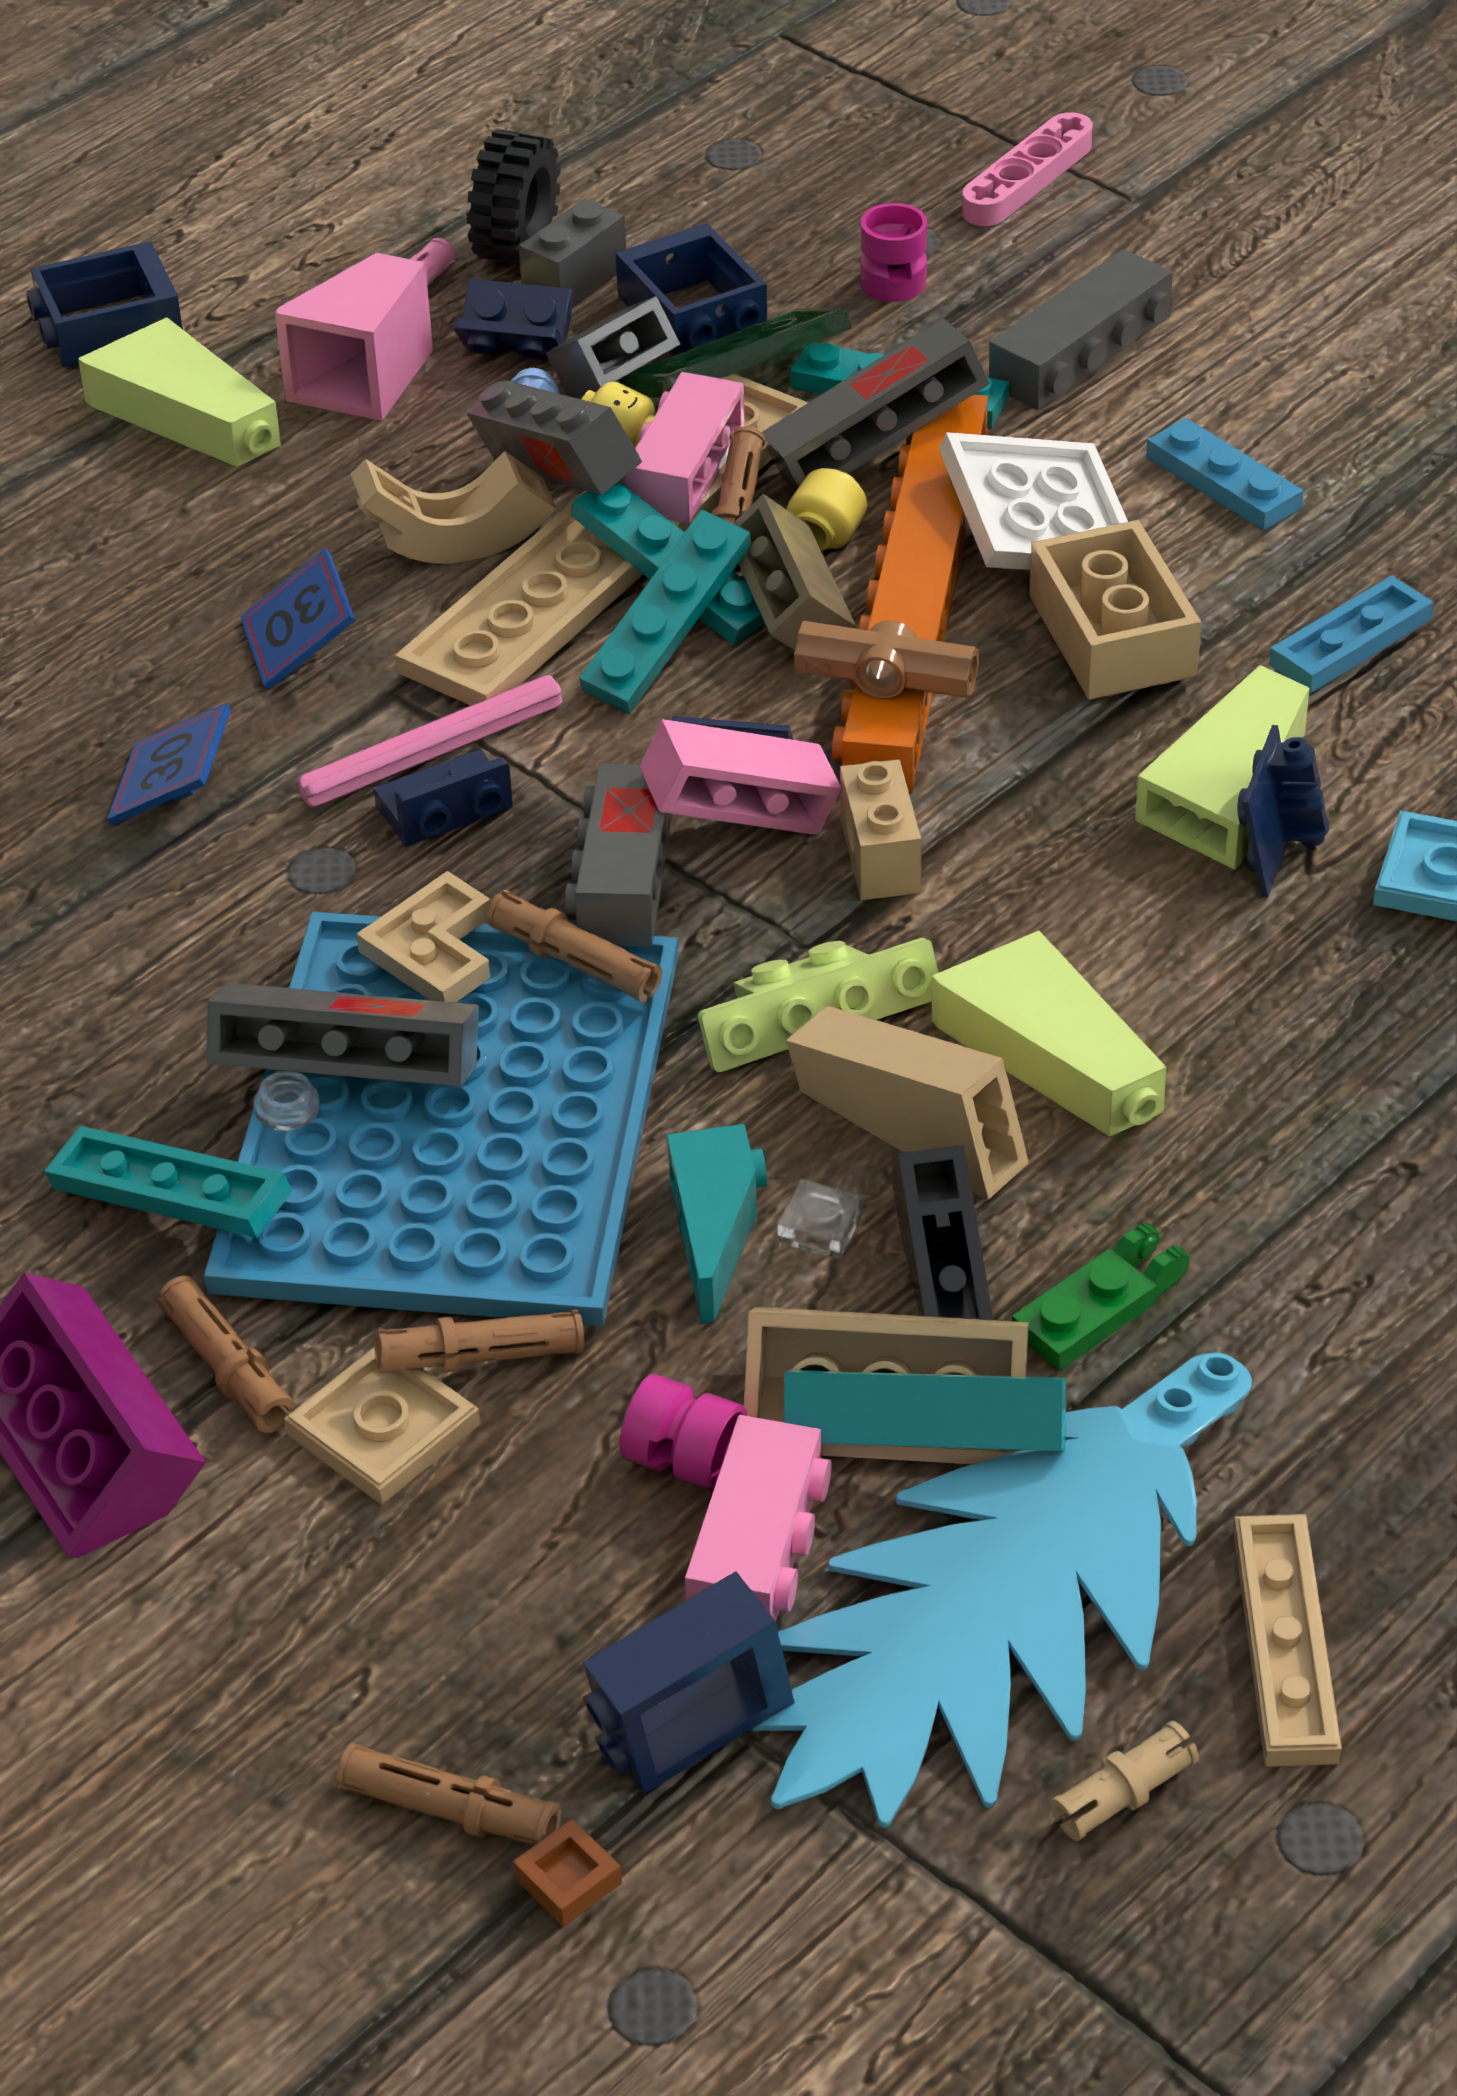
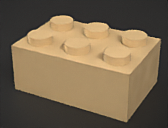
(1114, 609)

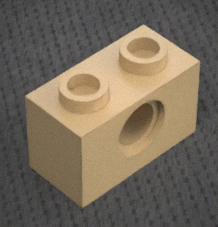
(880, 829)

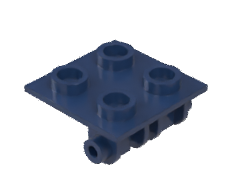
(1281, 804)

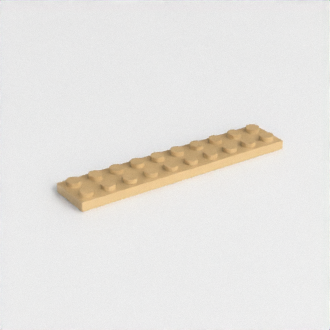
(545, 593)

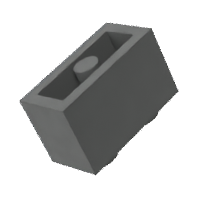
(575, 250)
(613, 348)

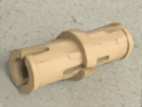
(1124, 1780)

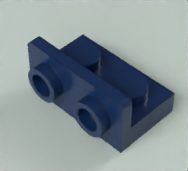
(514, 318)
(445, 796)

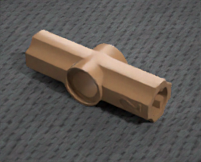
(886, 659)

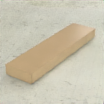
(1286, 1641)

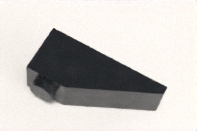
(941, 1233)

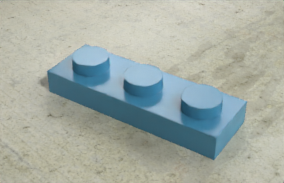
(1224, 473)
(1351, 633)

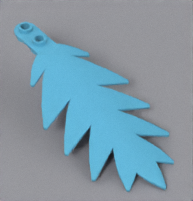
(1001, 1587)

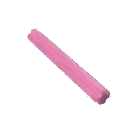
(429, 741)

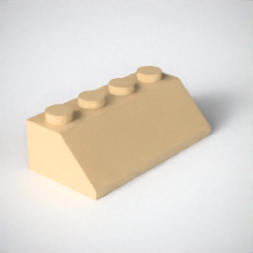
(876, 1344)

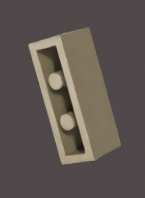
(788, 573)

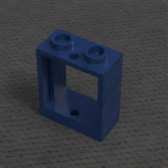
(697, 257)
(95, 282)
(669, 1655)

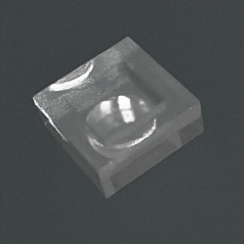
(820, 1219)

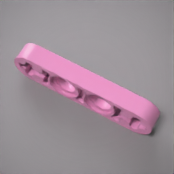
(1023, 173)

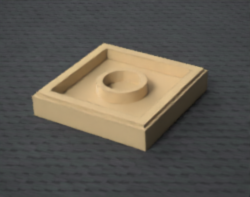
(381, 1426)

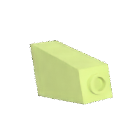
(182, 393)
(1197, 781)
(1051, 1032)

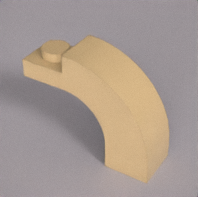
(458, 524)

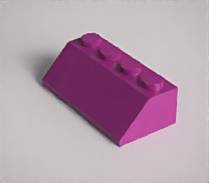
(84, 1420)

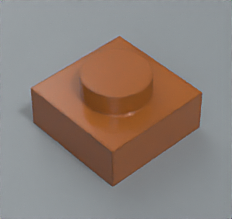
(567, 1872)

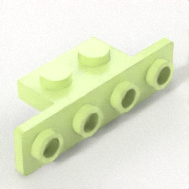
(787, 996)

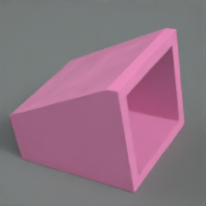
(357, 337)

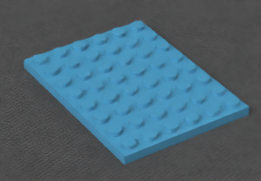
(471, 1192)

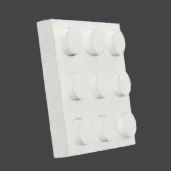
(1027, 492)

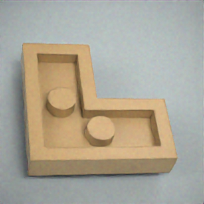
(423, 942)

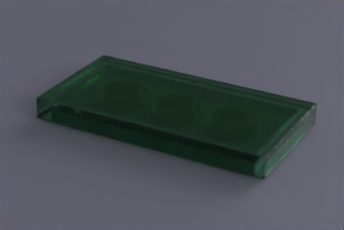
(740, 349)

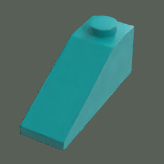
(715, 1205)

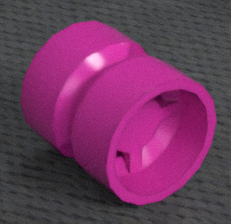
(893, 252)
(675, 1429)

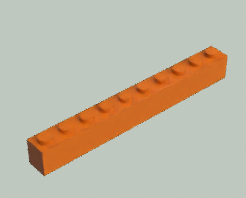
(913, 588)

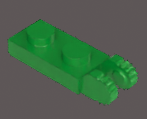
(1101, 1296)

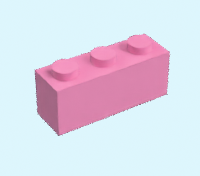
(686, 444)
(739, 777)
(762, 1511)

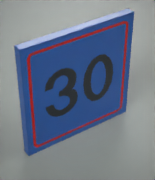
(297, 618)
(169, 764)

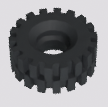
(511, 194)

